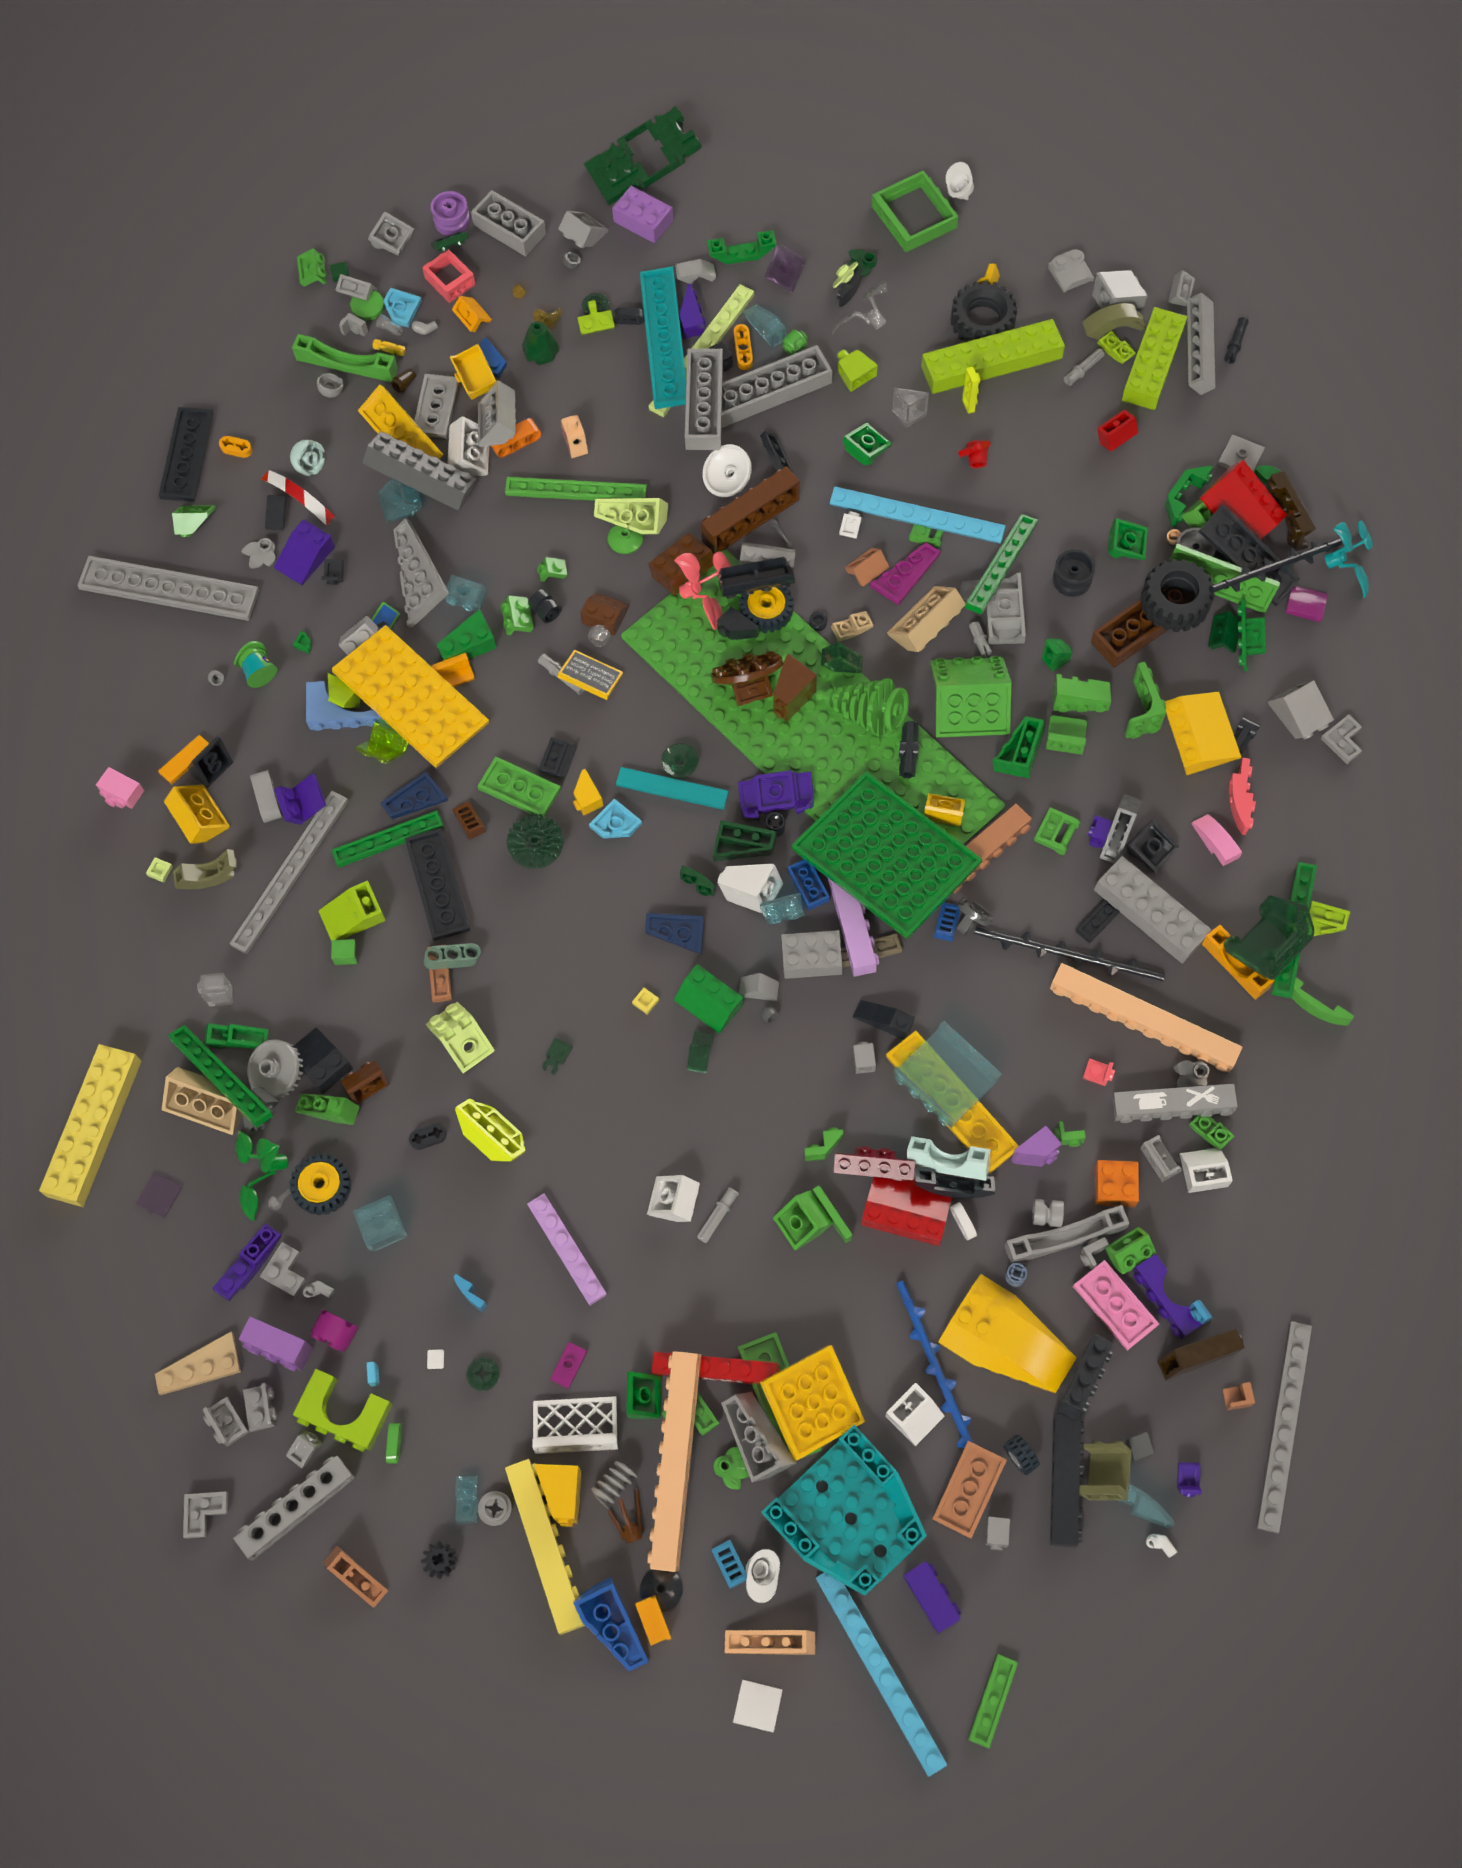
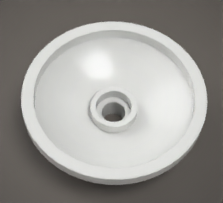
(721, 465)

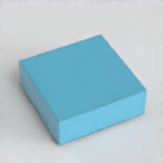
(372, 1374)

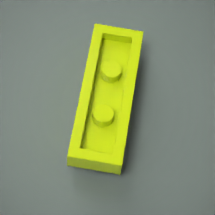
(970, 389)

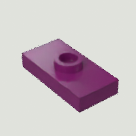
(568, 1365)

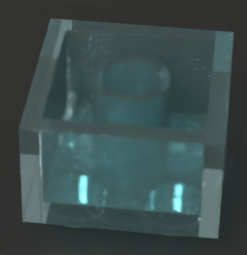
(380, 1223)

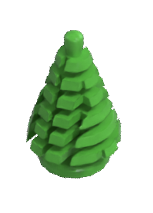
(871, 704)

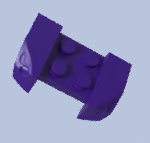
(776, 793)

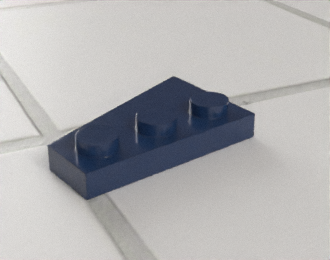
(414, 797)
(677, 929)

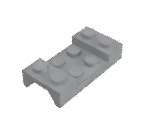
(1006, 614)

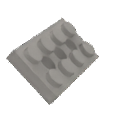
(446, 401)

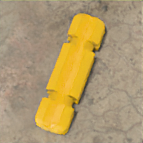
(389, 347)

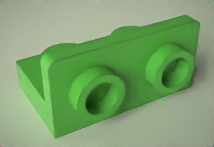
(311, 267)

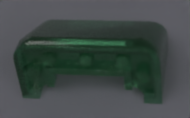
(1275, 939)

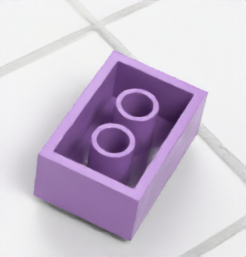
(642, 214)
(275, 1344)

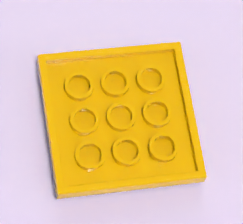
(812, 1402)

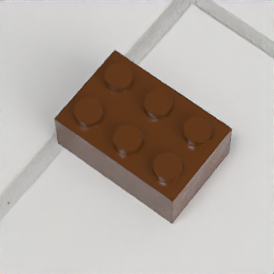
(669, 573)

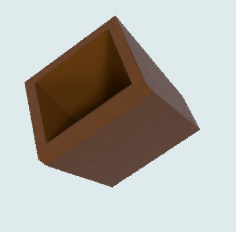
(793, 688)

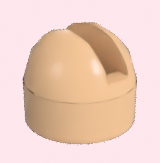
(1174, 534)

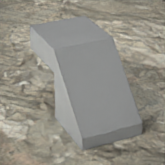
(691, 270)

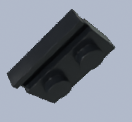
(557, 758)

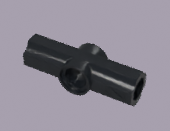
(908, 749)

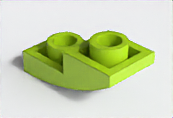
(1115, 348)

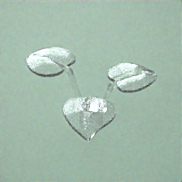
(875, 315)

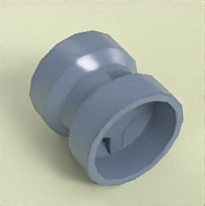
(1014, 1278)

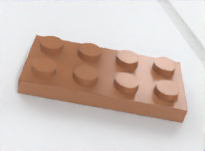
(969, 1489)

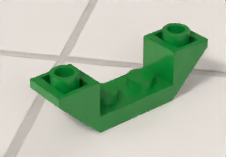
(742, 252)
(1197, 477)

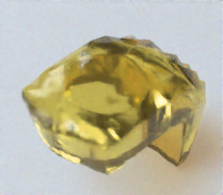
(549, 319)

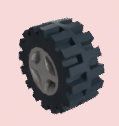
(1021, 1454)

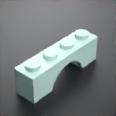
(971, 1164)

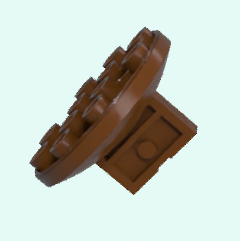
(748, 676)

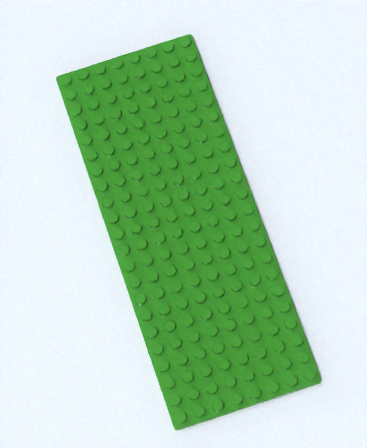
(685, 649)

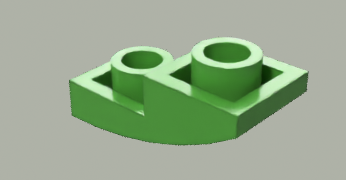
(1211, 1131)

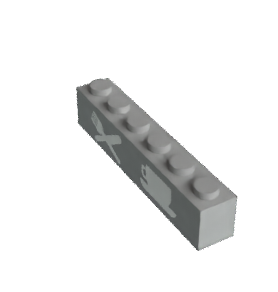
(1174, 1103)

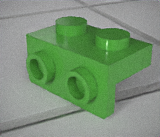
(516, 614)

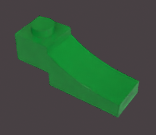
(234, 1036)

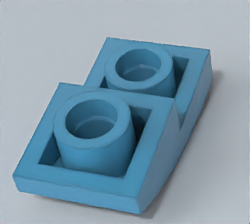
(1200, 1312)

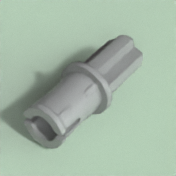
(980, 638)

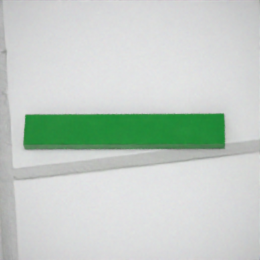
(385, 839)

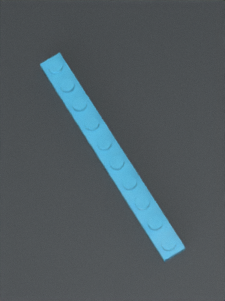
(917, 515)
(882, 1674)

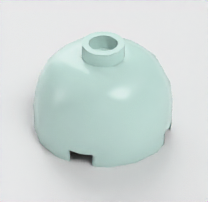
(307, 457)

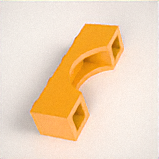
(1246, 977)

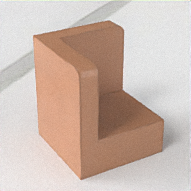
(1238, 1396)

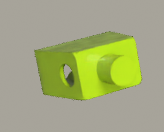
(856, 368)

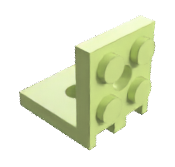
(456, 1028)

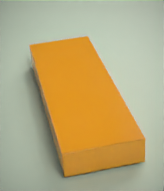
(178, 764)

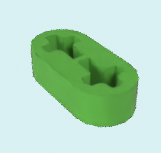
(393, 1443)

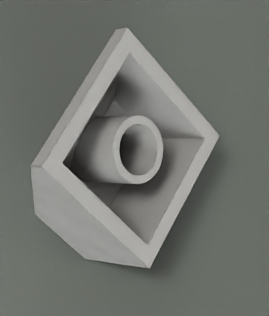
(582, 228)

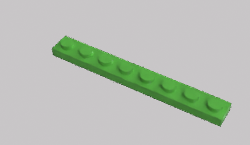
(572, 489)

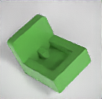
(552, 568)
(1072, 1138)

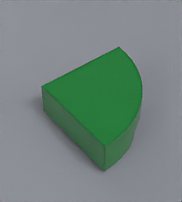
(1265, 472)
(303, 642)

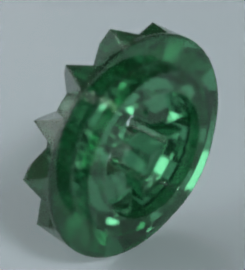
(602, 301)
(489, 1380)

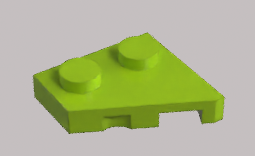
(1328, 918)

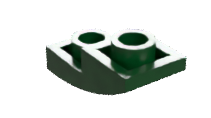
(703, 885)

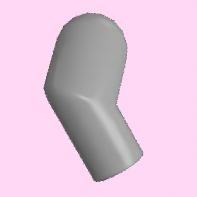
(423, 328)
(318, 1288)

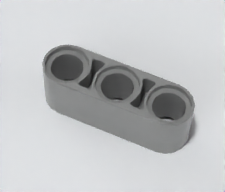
(265, 796)

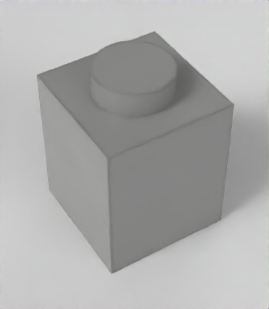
(864, 1057)
(997, 1533)

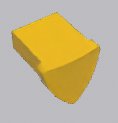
(992, 275)

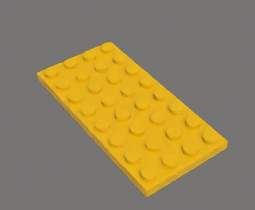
(410, 696)

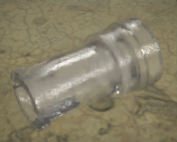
(386, 324)

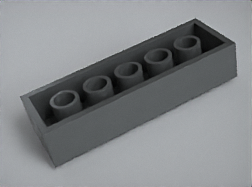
(419, 470)

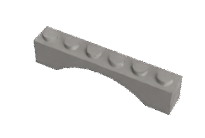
(1044, 1243)

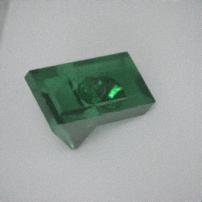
(700, 1051)

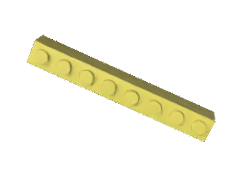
(544, 1545)

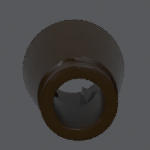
(403, 380)

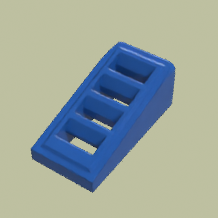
(943, 934)

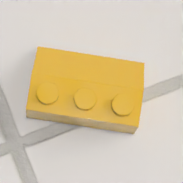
(196, 813)

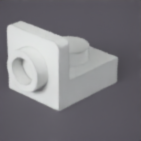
(850, 525)

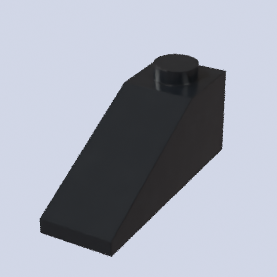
(885, 1018)

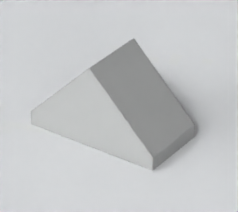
(759, 987)

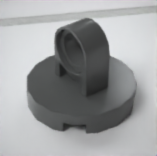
(973, 914)

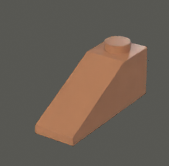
(354, 1576)

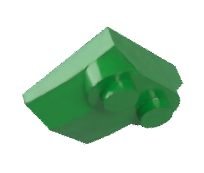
(865, 444)
(1127, 540)

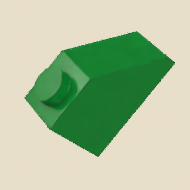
(1056, 653)

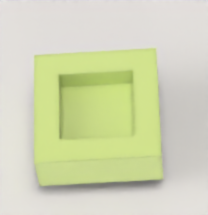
(159, 870)

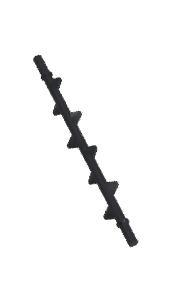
(1269, 566)
(1076, 957)

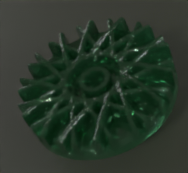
(530, 830)

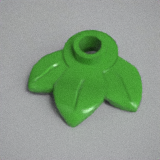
(735, 1469)

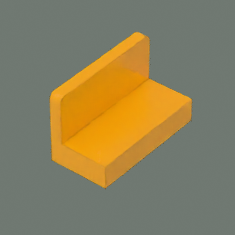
(470, 313)
(455, 670)
(653, 1620)

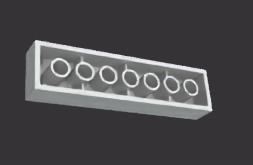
(774, 384)

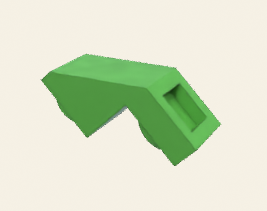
(831, 1139)

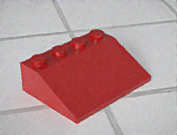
(1245, 498)
(906, 1210)

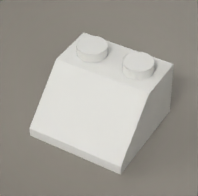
(673, 1198)

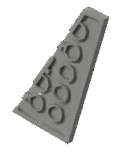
(418, 575)

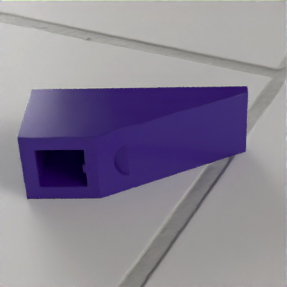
(690, 317)

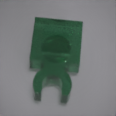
(558, 1053)

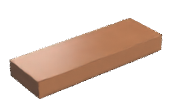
(440, 983)

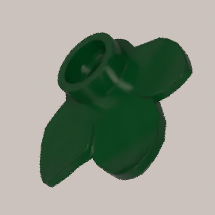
(862, 258)

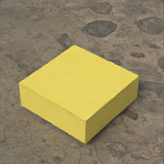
(645, 1001)

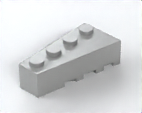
(756, 1437)

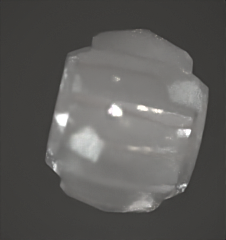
(599, 636)

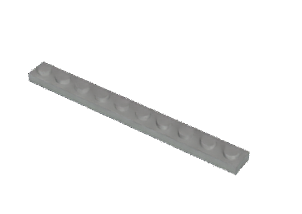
(289, 873)
(1284, 1427)

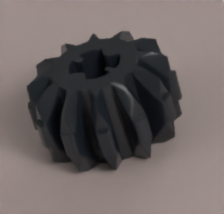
(440, 1568)

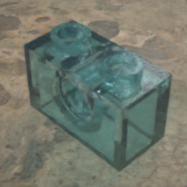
(475, 593)

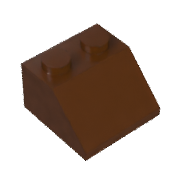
(603, 611)
(365, 1082)

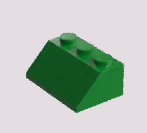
(708, 999)

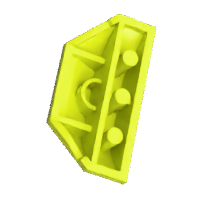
(490, 1131)

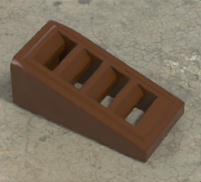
(474, 831)

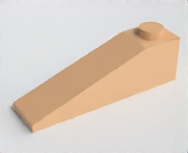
(770, 1642)

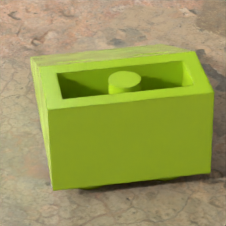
(351, 912)

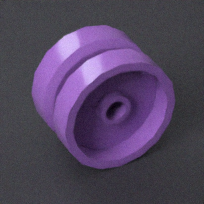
(450, 213)

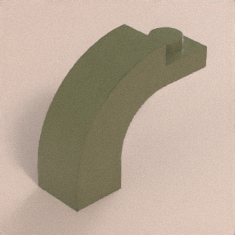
(1112, 317)
(205, 875)

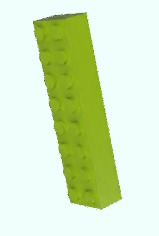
(993, 355)

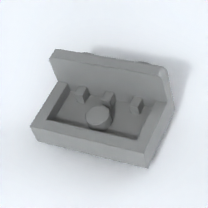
(225, 1422)

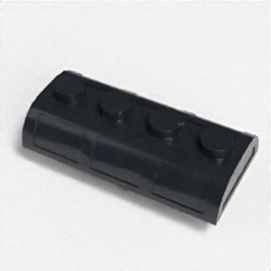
(755, 576)

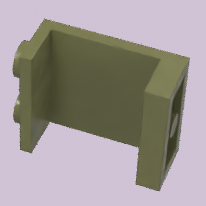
(1107, 1471)

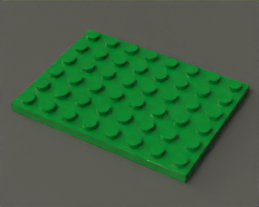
(886, 855)

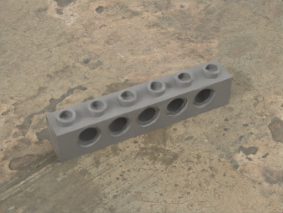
(246, 1535)

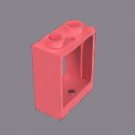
(457, 286)

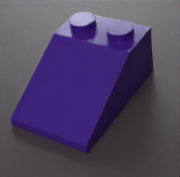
(304, 552)

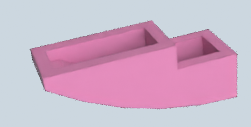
(1217, 839)

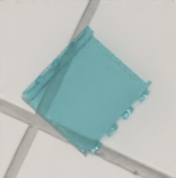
(947, 1075)

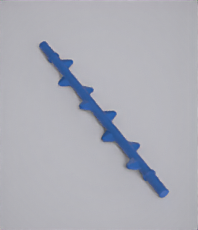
(934, 1368)

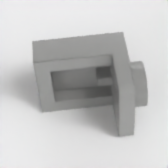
(1094, 1247)

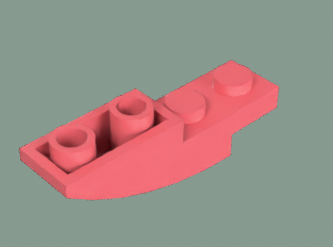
(1240, 799)

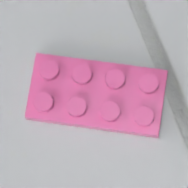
(1116, 1305)

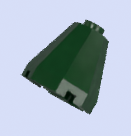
(540, 344)

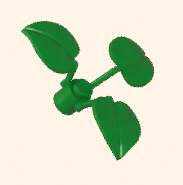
(269, 1162)

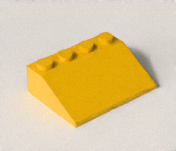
(1201, 731)

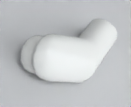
(1161, 1542)

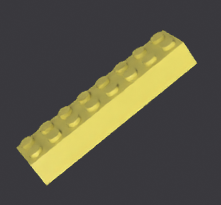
(90, 1125)

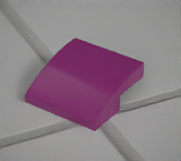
(1306, 603)

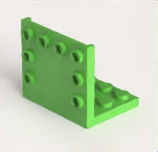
(972, 696)

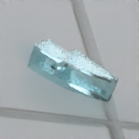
(1147, 1508)

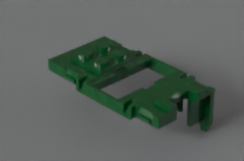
(615, 169)

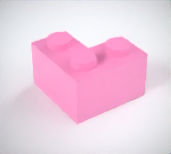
(119, 789)

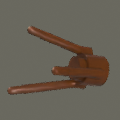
(631, 1532)

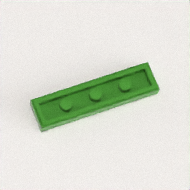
(993, 1701)

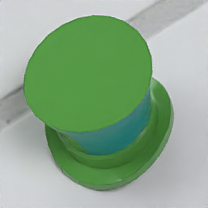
(255, 664)

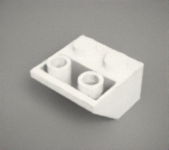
(1205, 1170)
(914, 1414)

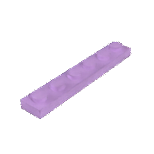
(567, 1249)

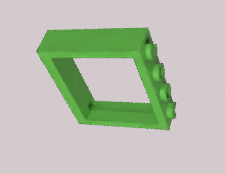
(908, 242)

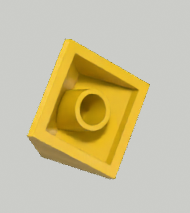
(944, 809)

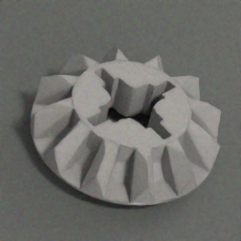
(489, 1500)

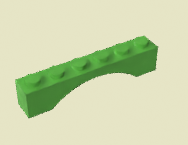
(375, 366)

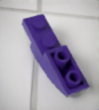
(248, 1264)

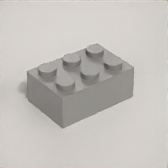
(811, 954)

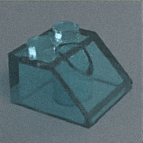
(398, 501)

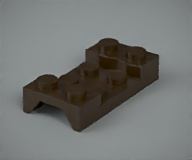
(1297, 517)

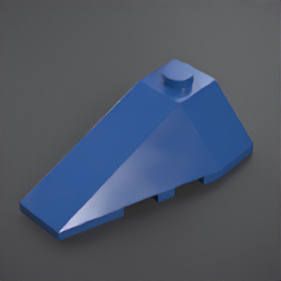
(608, 1619)

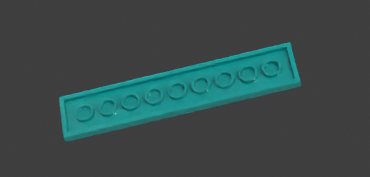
(664, 337)

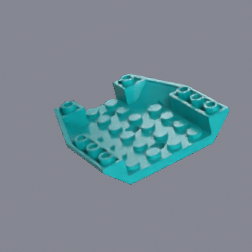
(859, 1484)

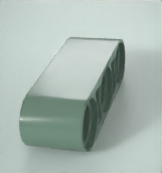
(458, 950)

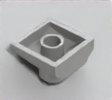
(390, 234)
(1070, 270)

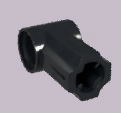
(1245, 732)

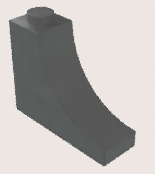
(1120, 828)

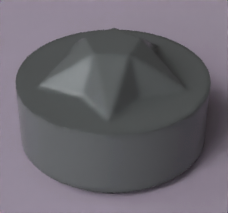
(571, 260)

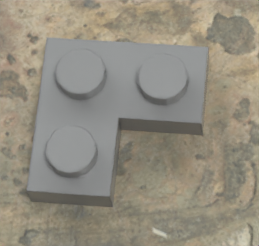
(1339, 739)
(279, 1273)
(197, 1509)

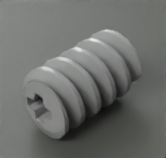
(613, 1483)

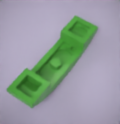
(1319, 1010)

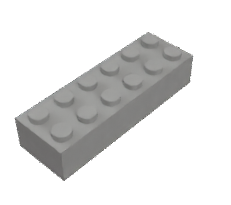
(704, 399)
(1152, 909)

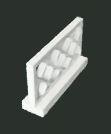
(573, 1442)

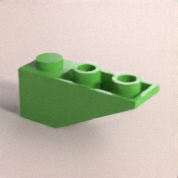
(328, 1108)

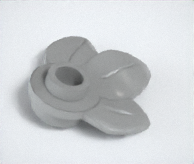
(258, 554)

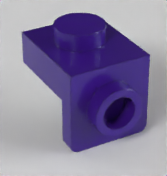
(1188, 1479)

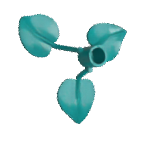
(1338, 557)

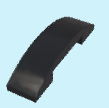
(953, 1186)

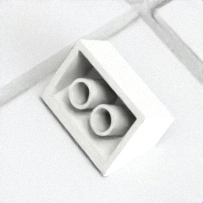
(464, 448)

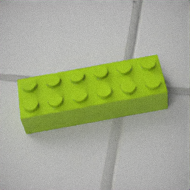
(1154, 358)

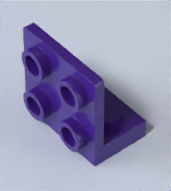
(301, 801)

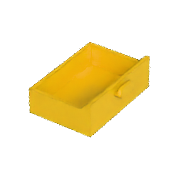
(473, 371)

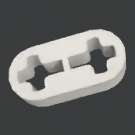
(963, 1221)

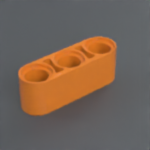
(526, 433)

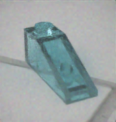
(766, 324)

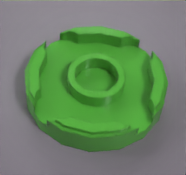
(368, 310)

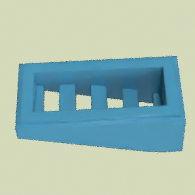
(738, 1580)

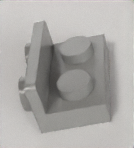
(259, 1407)

